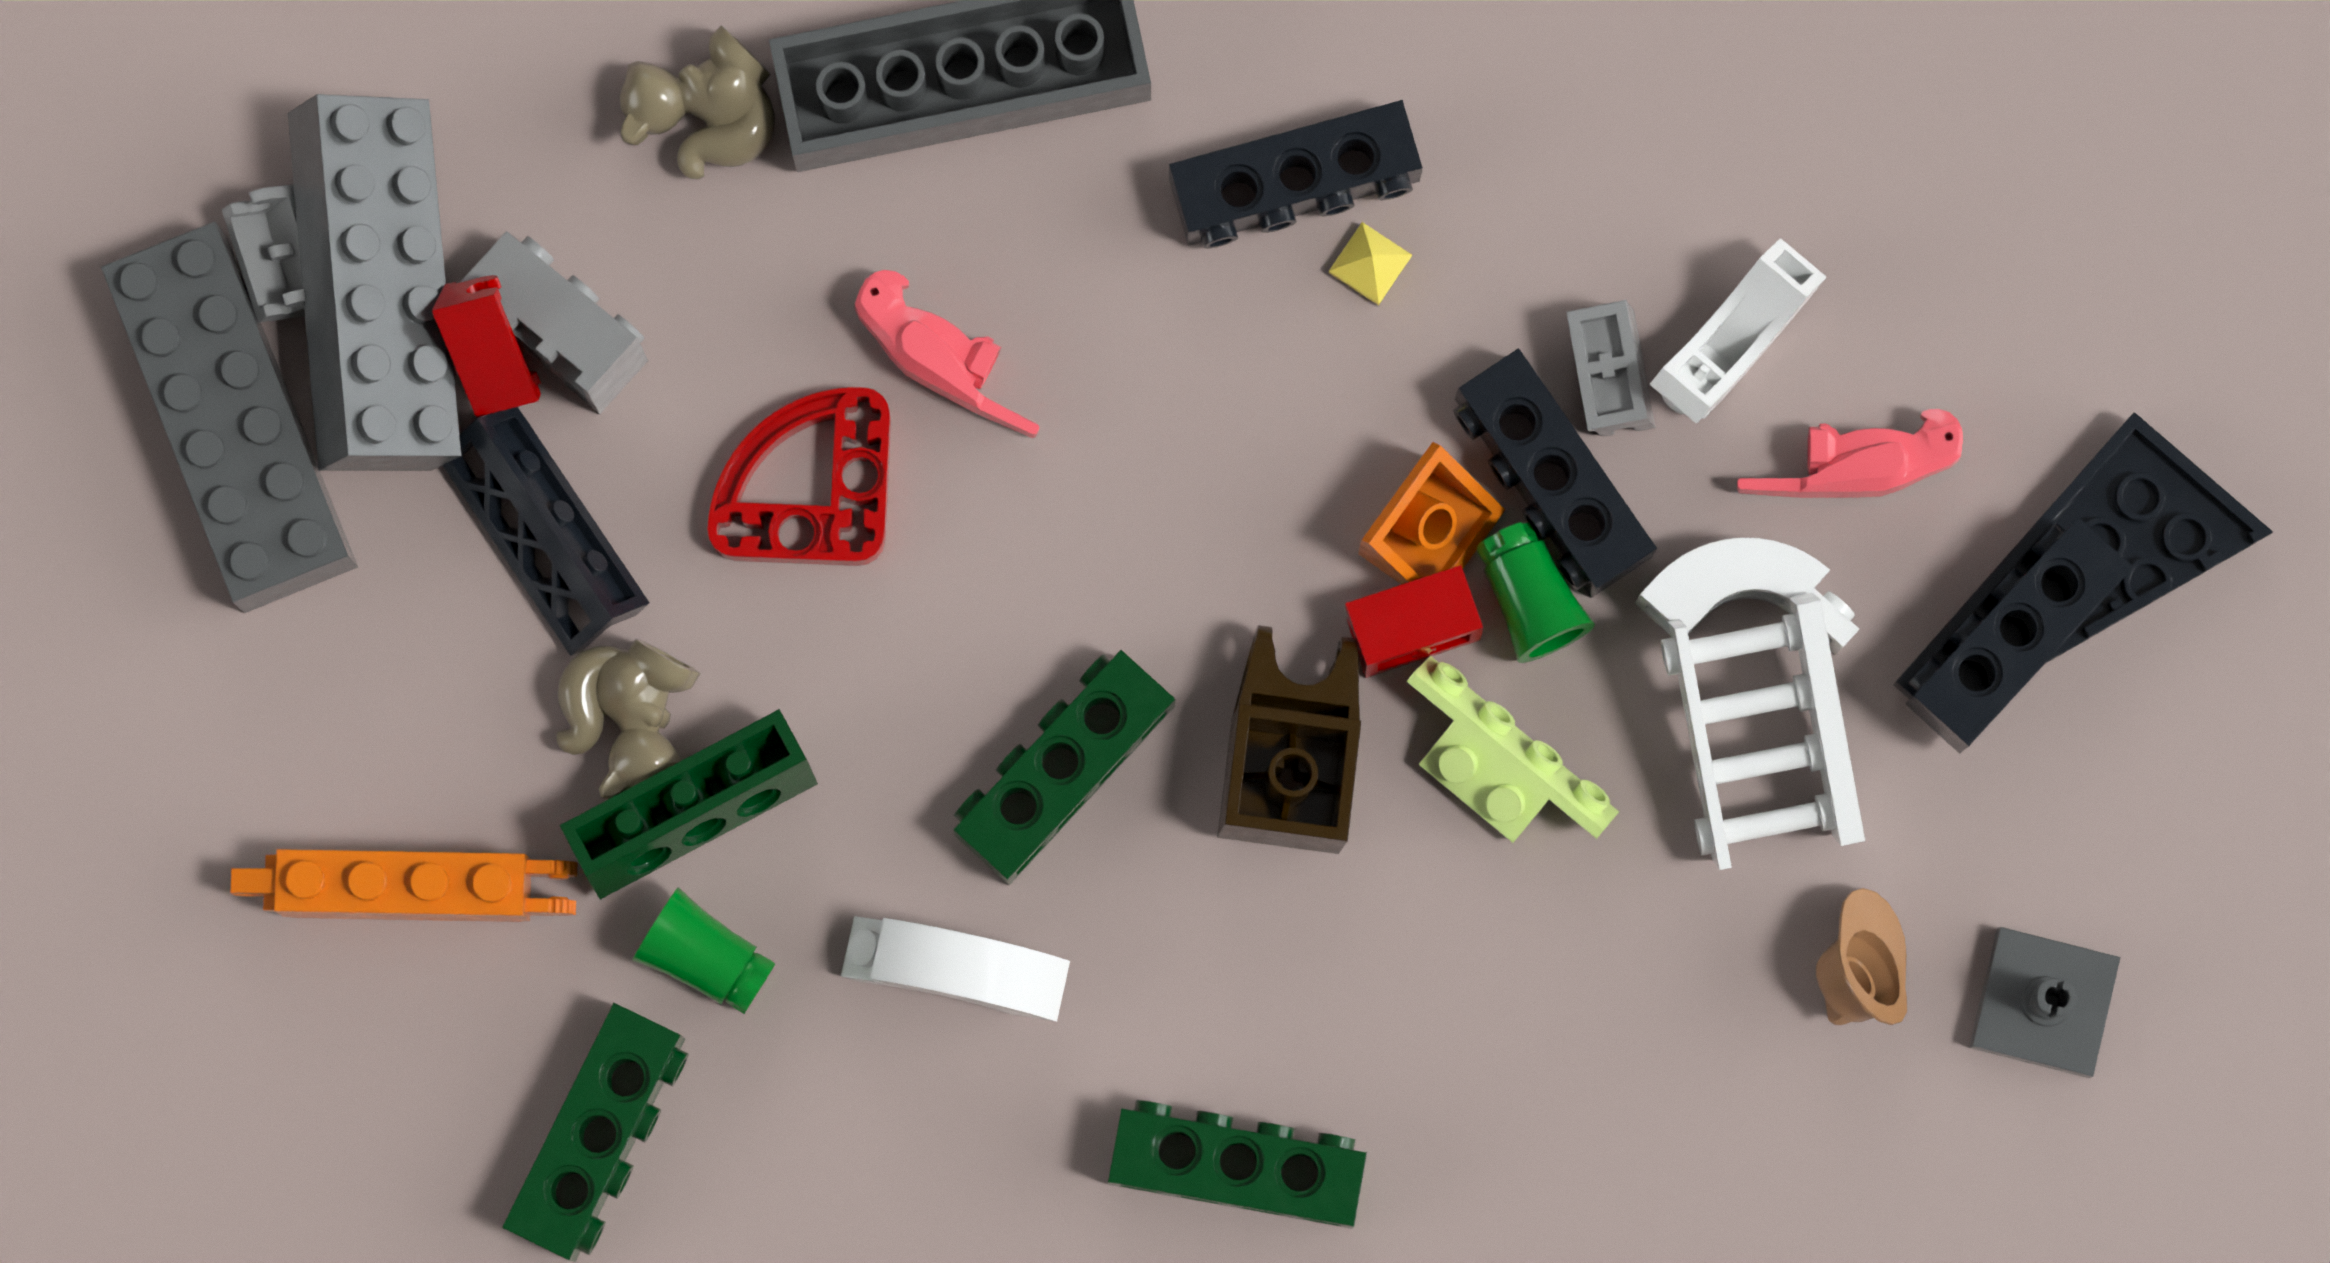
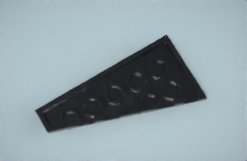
(2149, 509)

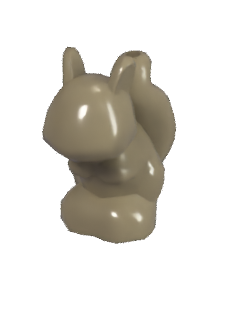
(719, 91)
(634, 693)

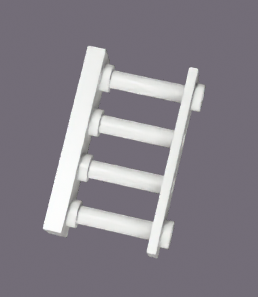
(1821, 751)

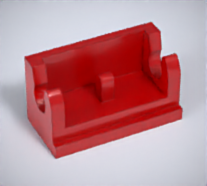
(484, 346)
(1413, 621)

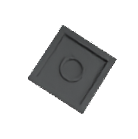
(2045, 1002)

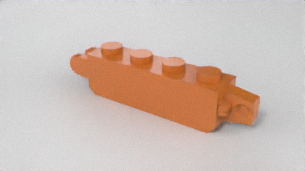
(403, 885)

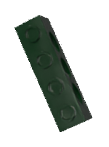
(689, 804)
(1012, 847)
(621, 1040)
(1139, 1167)

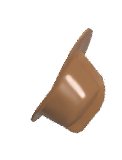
(1866, 964)

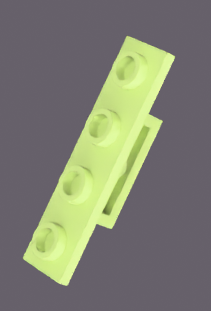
(1497, 764)

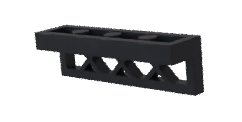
(548, 519)

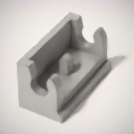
(268, 251)
(1610, 368)

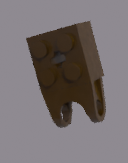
(1298, 729)

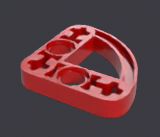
(826, 520)

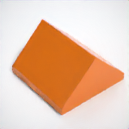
(1431, 520)

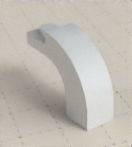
(1738, 332)
(1742, 570)
(956, 966)

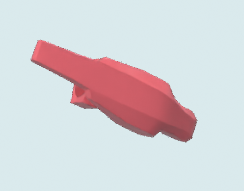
(933, 349)
(1868, 460)

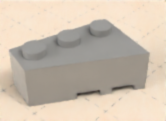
(562, 322)

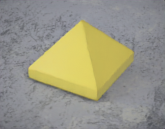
(1370, 263)

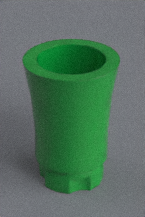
(1531, 593)
(703, 953)

